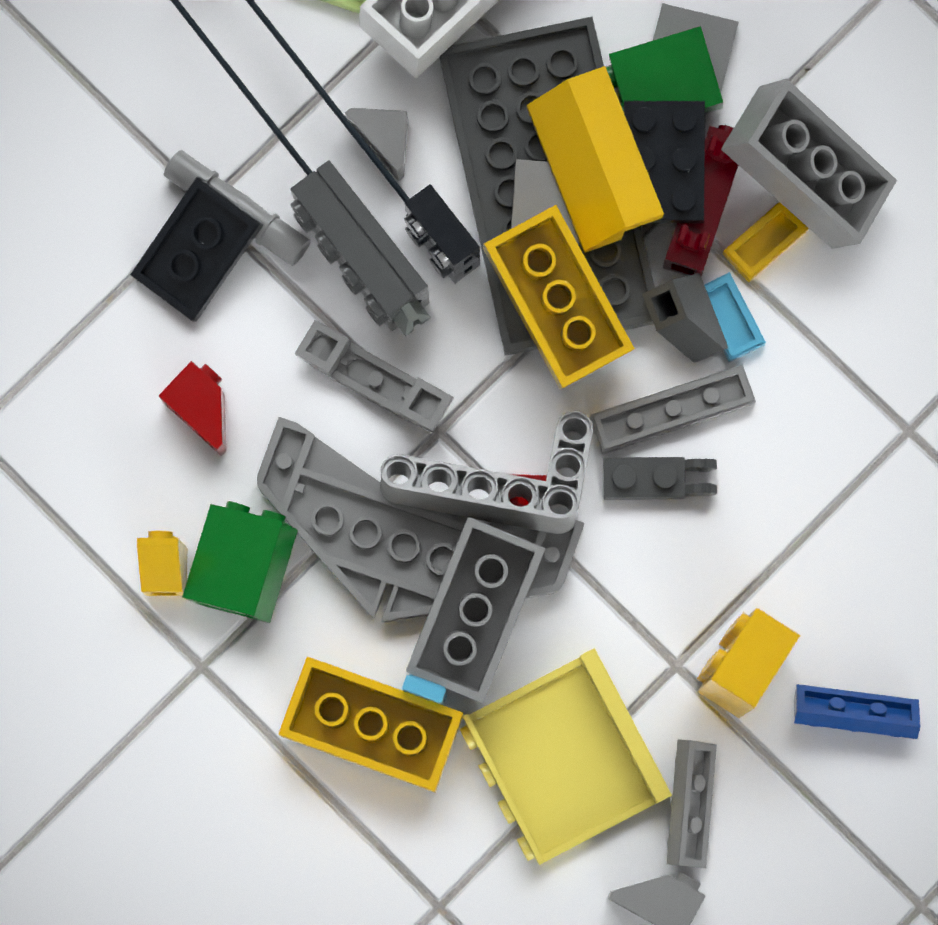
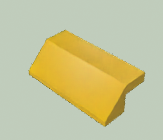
(594, 159)

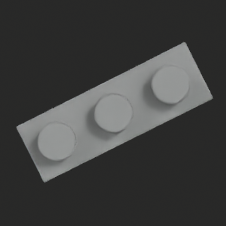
(691, 803)

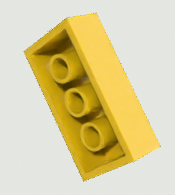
(558, 297)
(750, 660)
(371, 724)

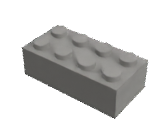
(809, 164)
(475, 609)

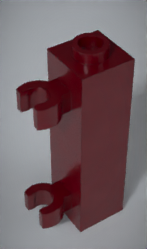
(693, 241)

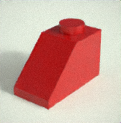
(199, 403)

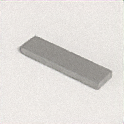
(672, 409)

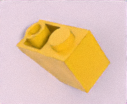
(162, 564)

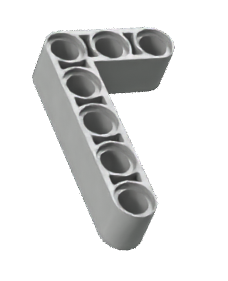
(499, 486)

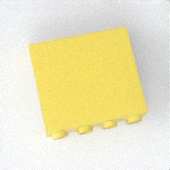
(565, 758)

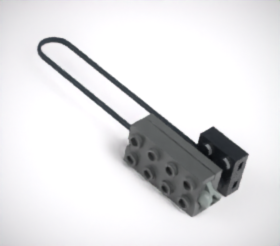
(351, 233)

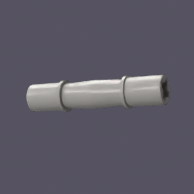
(273, 235)

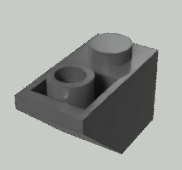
(686, 317)

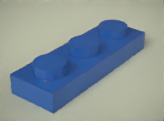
(856, 711)

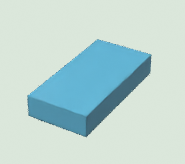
(734, 318)
(425, 689)

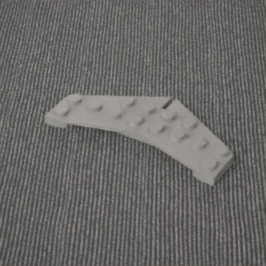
(374, 540)

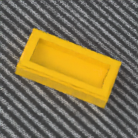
(764, 241)

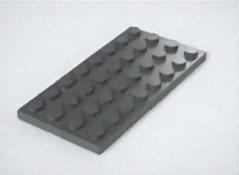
(488, 99)

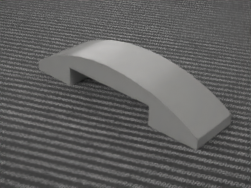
(373, 377)

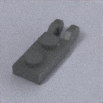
(654, 478)

